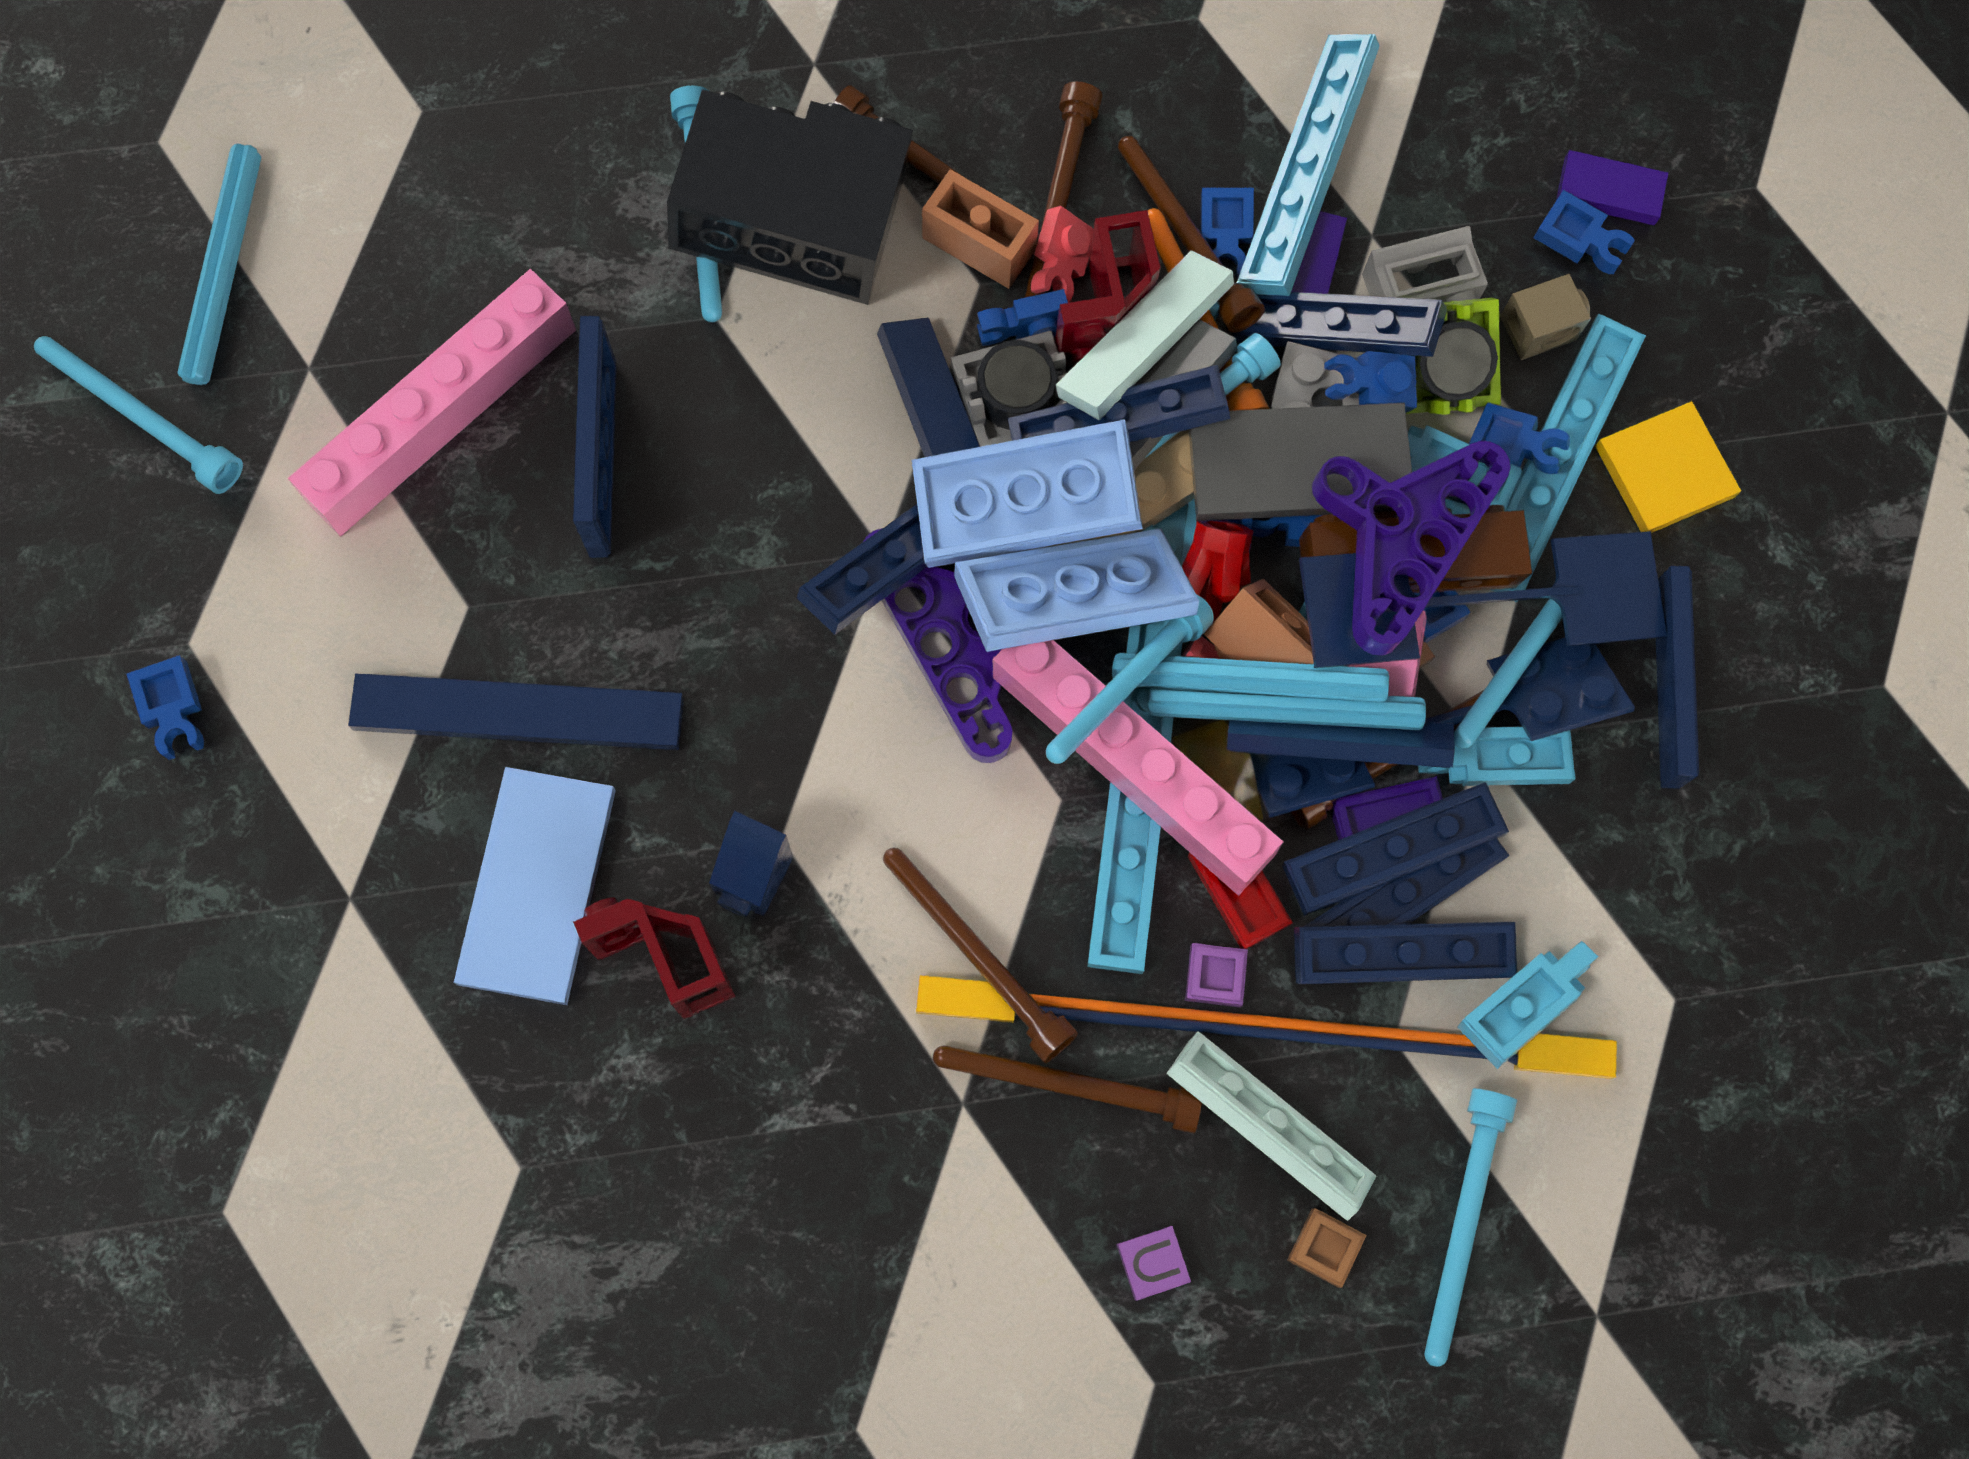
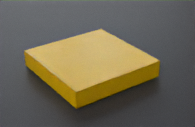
(1667, 468)

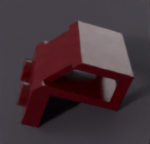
(1088, 321)
(619, 925)

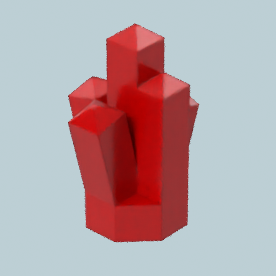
(1218, 561)

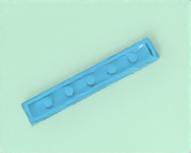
(1308, 164)
(1581, 413)

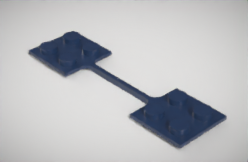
(1601, 585)
(1555, 694)

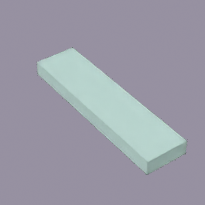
(1145, 334)
(1272, 1125)

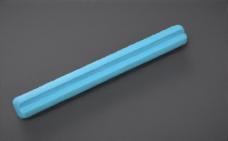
(219, 265)
(1264, 678)
(1394, 713)

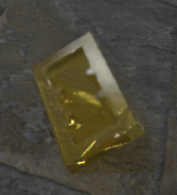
(1229, 769)

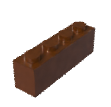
(1491, 558)

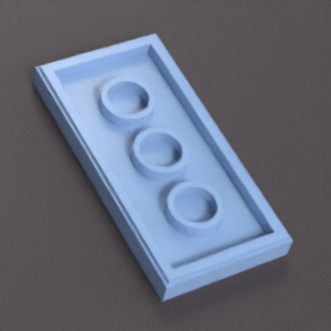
(1026, 494)
(1075, 589)
(534, 886)

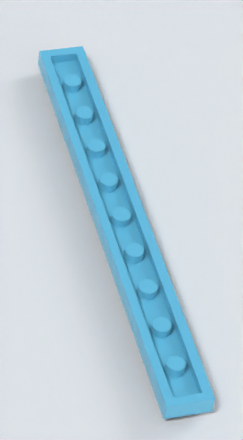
(1129, 833)

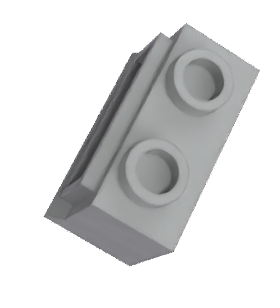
(1416, 256)

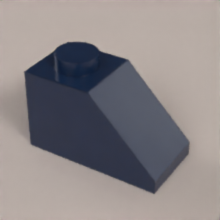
(749, 866)

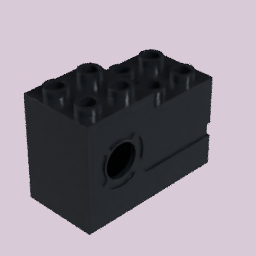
(789, 192)

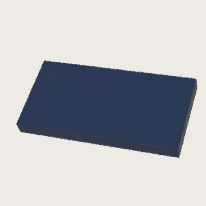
(594, 438)

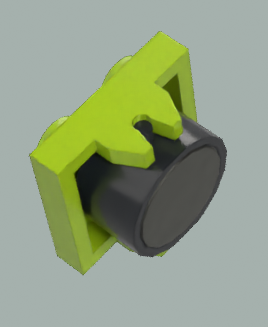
(1465, 360)

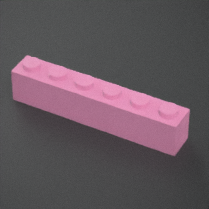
(434, 402)
(1141, 764)

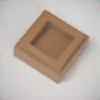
(1326, 1248)

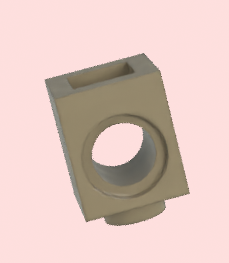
(1546, 316)

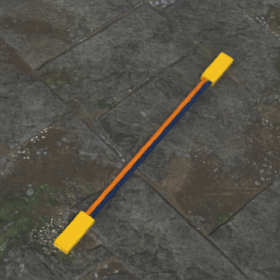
(1542, 1054)

